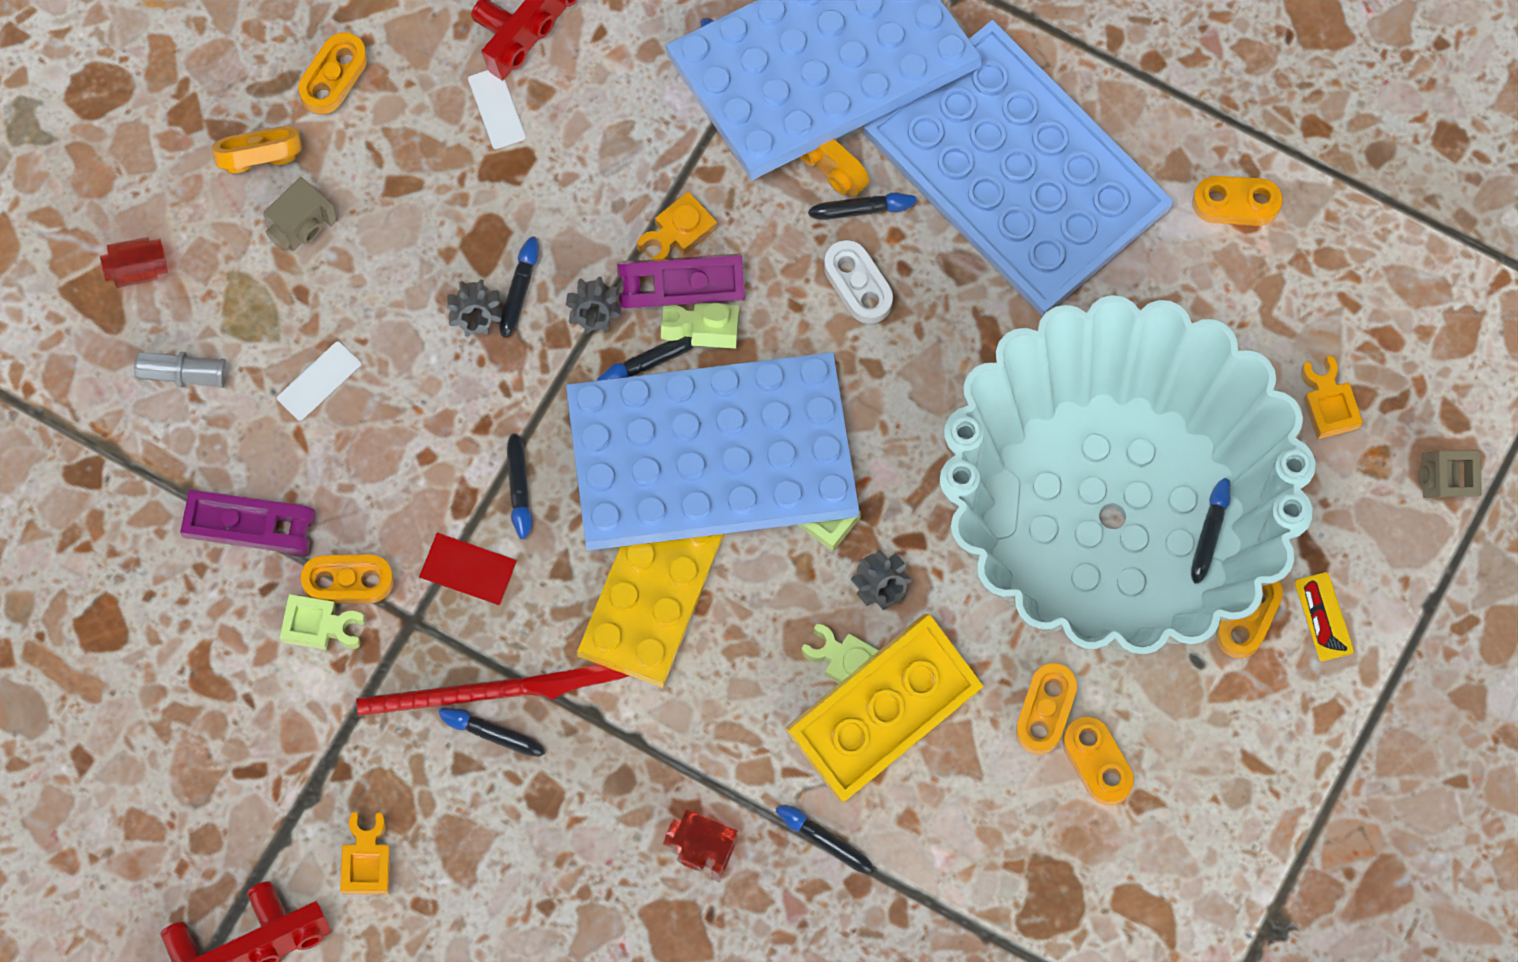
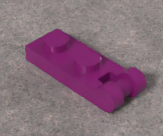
(682, 280)
(246, 522)

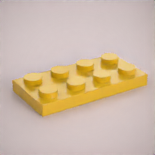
(648, 606)
(883, 707)

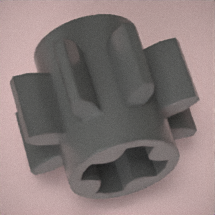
(474, 308)
(593, 317)
(881, 579)

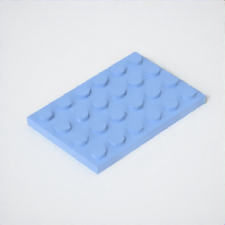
(812, 70)
(1021, 172)
(711, 451)

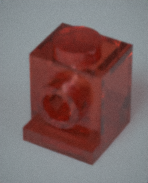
(701, 843)

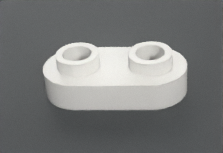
(858, 284)

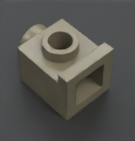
(298, 215)
(1441, 474)

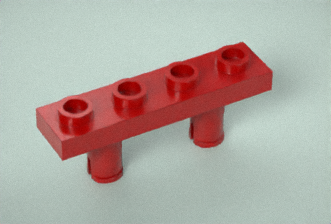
(515, 32)
(277, 936)

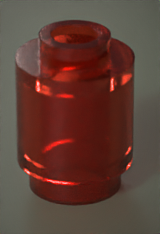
(134, 262)

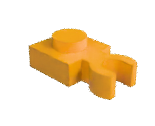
(680, 226)
(1330, 405)
(366, 864)

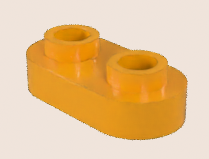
(330, 75)
(243, 150)
(841, 168)
(1238, 202)
(348, 578)
(1254, 625)
(1046, 710)
(1096, 760)

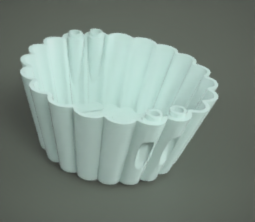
(1136, 420)

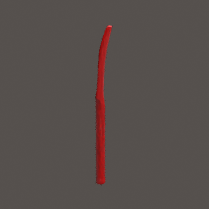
(545, 685)

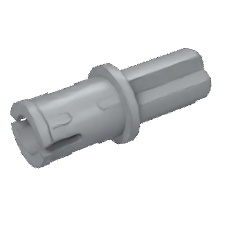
(180, 369)

